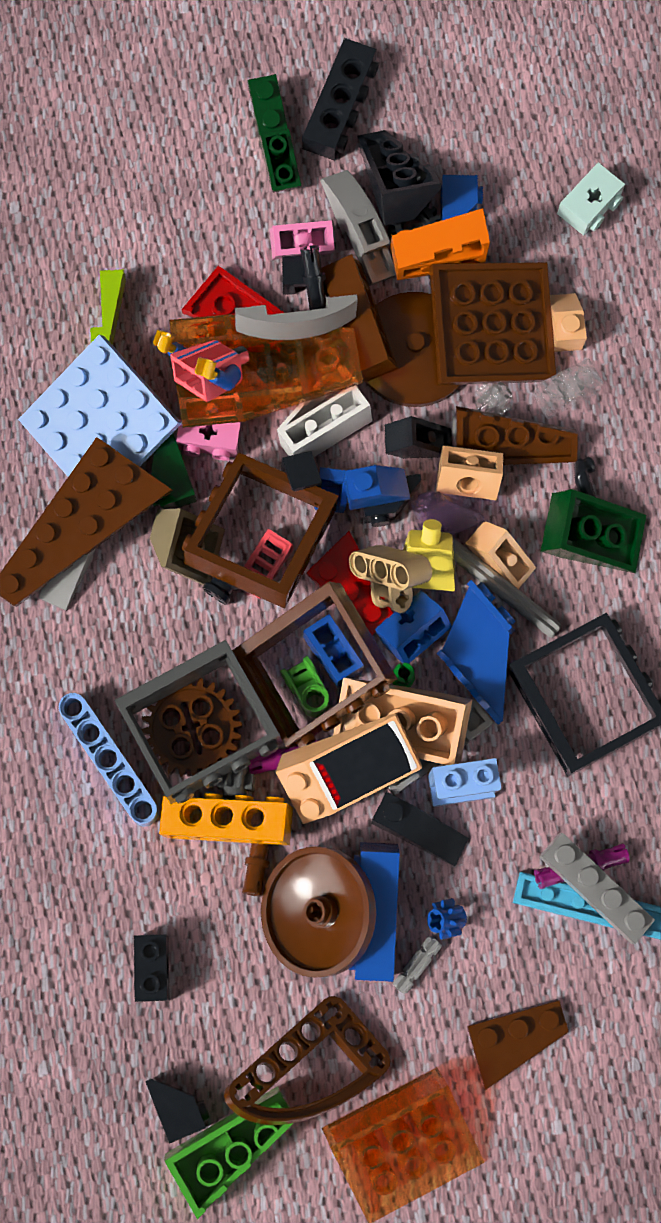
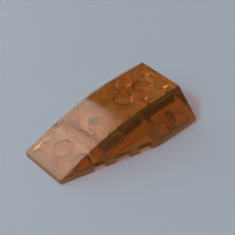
(277, 370)

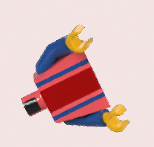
(204, 368)

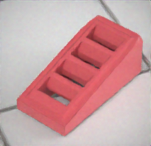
(280, 559)

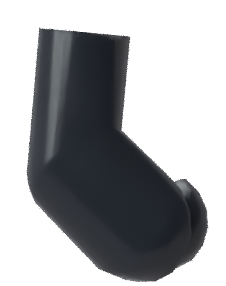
(581, 475)

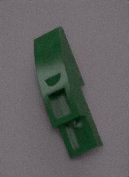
(273, 133)

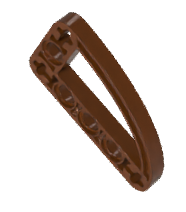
(336, 1029)

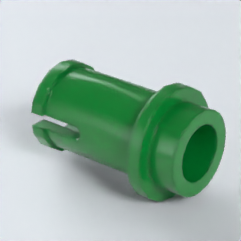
(407, 668)

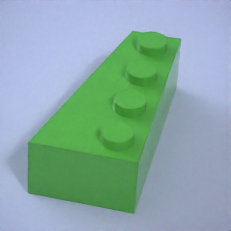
(222, 1154)

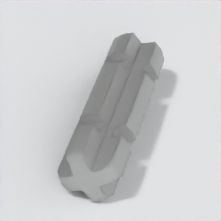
(417, 965)

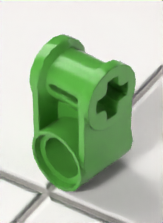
(305, 682)

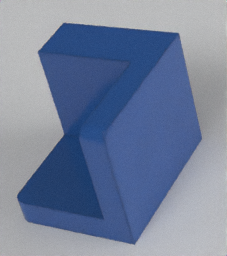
(333, 482)

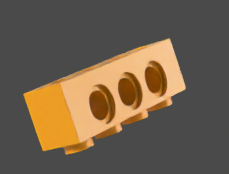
(274, 829)

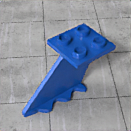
(480, 647)

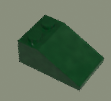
(593, 531)

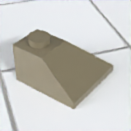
(168, 536)

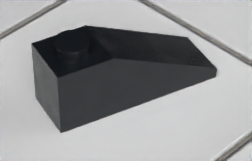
(419, 829)

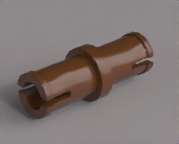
(256, 867)

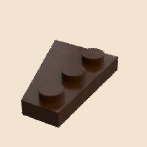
(515, 1038)

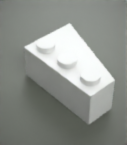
(324, 421)

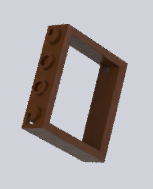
(240, 576)
(283, 626)

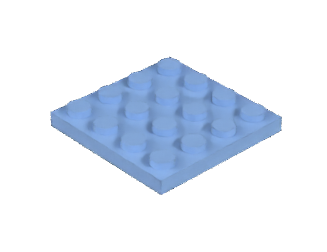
(102, 400)

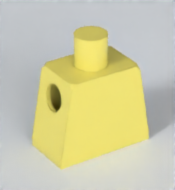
(438, 549)

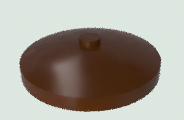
(411, 336)
(318, 912)

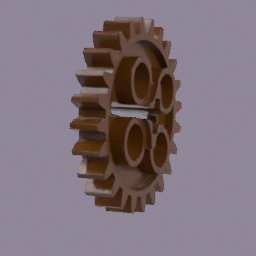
(217, 719)

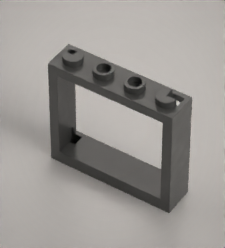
(175, 680)

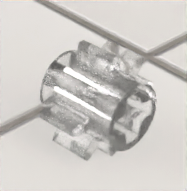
(494, 398)

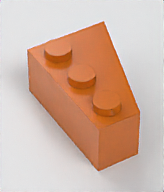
(443, 242)

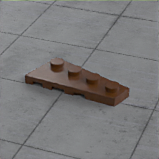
(516, 438)

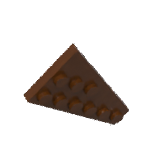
(86, 511)

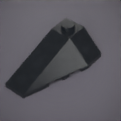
(396, 177)

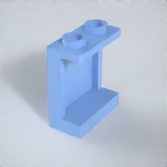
(464, 782)

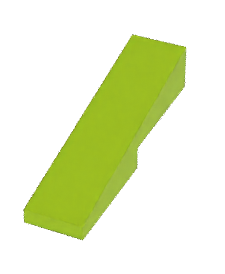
(112, 290)

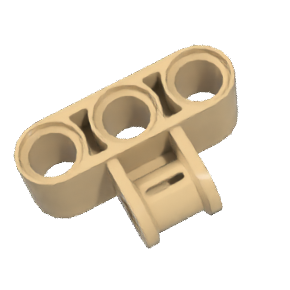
(390, 574)

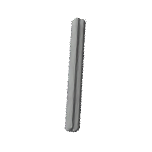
(505, 590)

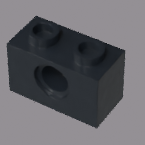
(151, 968)

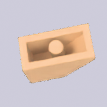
(567, 322)
(501, 553)

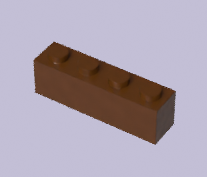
(374, 351)

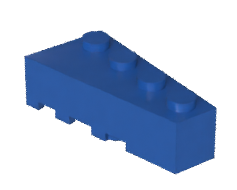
(381, 867)

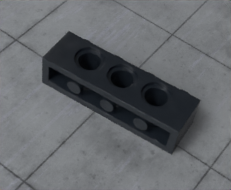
(350, 59)

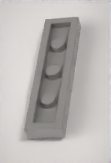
(597, 888)

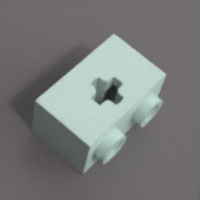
(577, 205)

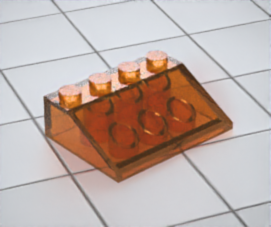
(403, 1145)

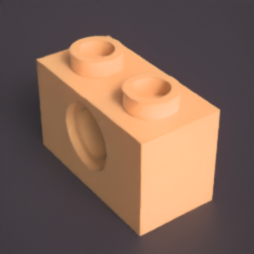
(469, 473)

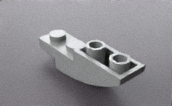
(361, 224)

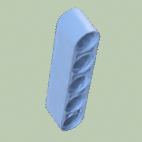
(101, 746)

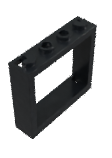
(543, 714)

